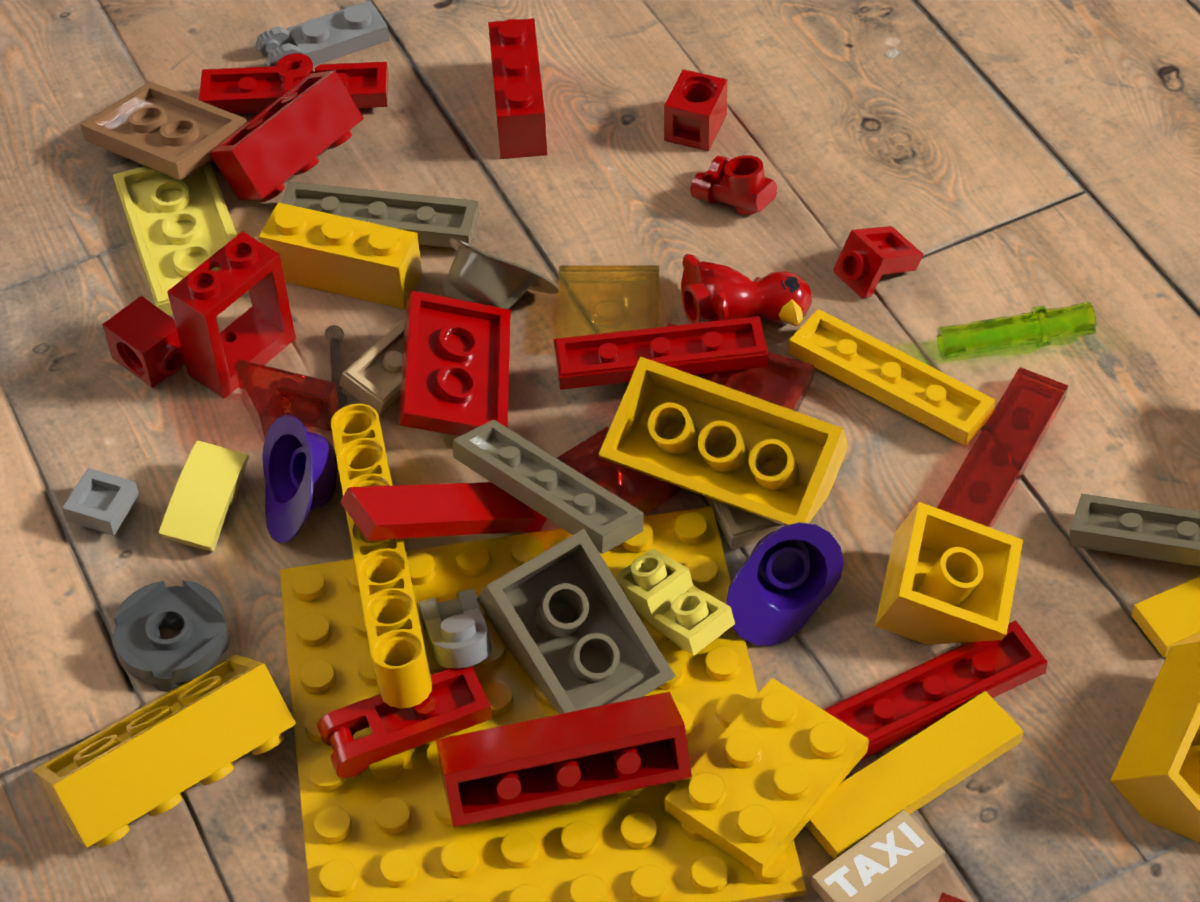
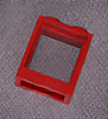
(254, 335)

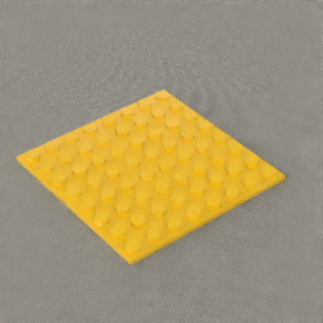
(391, 825)

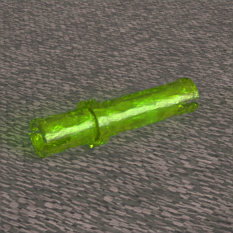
(1034, 327)

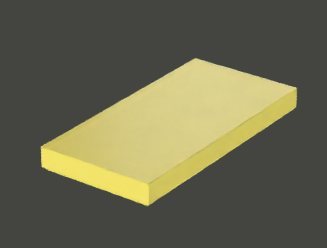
(173, 223)

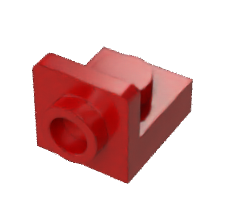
(874, 253)

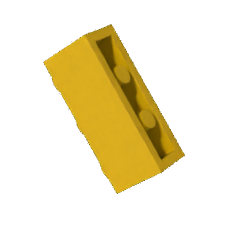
(344, 255)

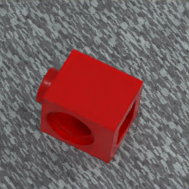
(695, 110)
(144, 341)

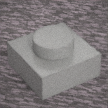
(100, 501)

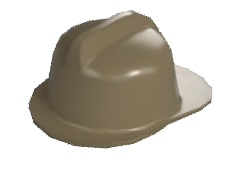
(490, 279)

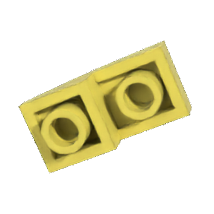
(203, 496)
(671, 603)

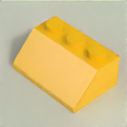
(1163, 752)

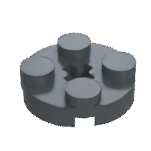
(173, 660)

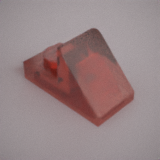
(279, 393)

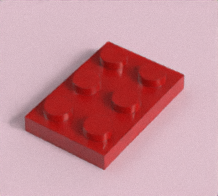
(454, 364)

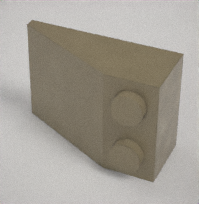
(574, 628)

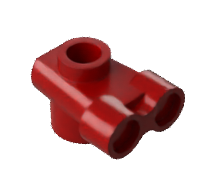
(735, 183)

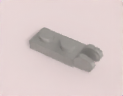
(326, 36)

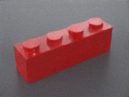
(563, 758)

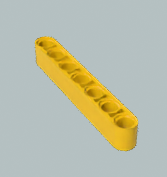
(381, 567)

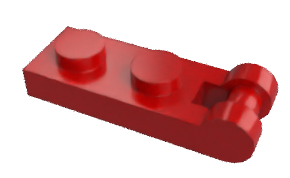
(451, 706)

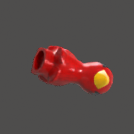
(724, 293)

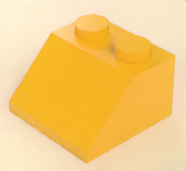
(948, 579)

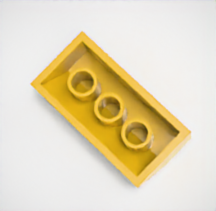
(725, 444)
(165, 750)

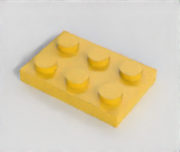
(766, 776)

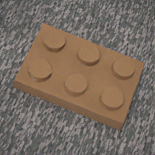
(161, 129)

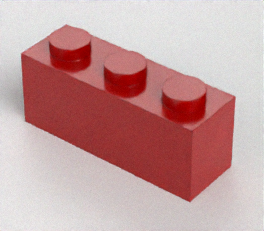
(517, 88)
(287, 137)

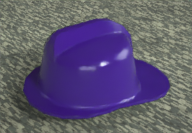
(297, 474)
(784, 582)

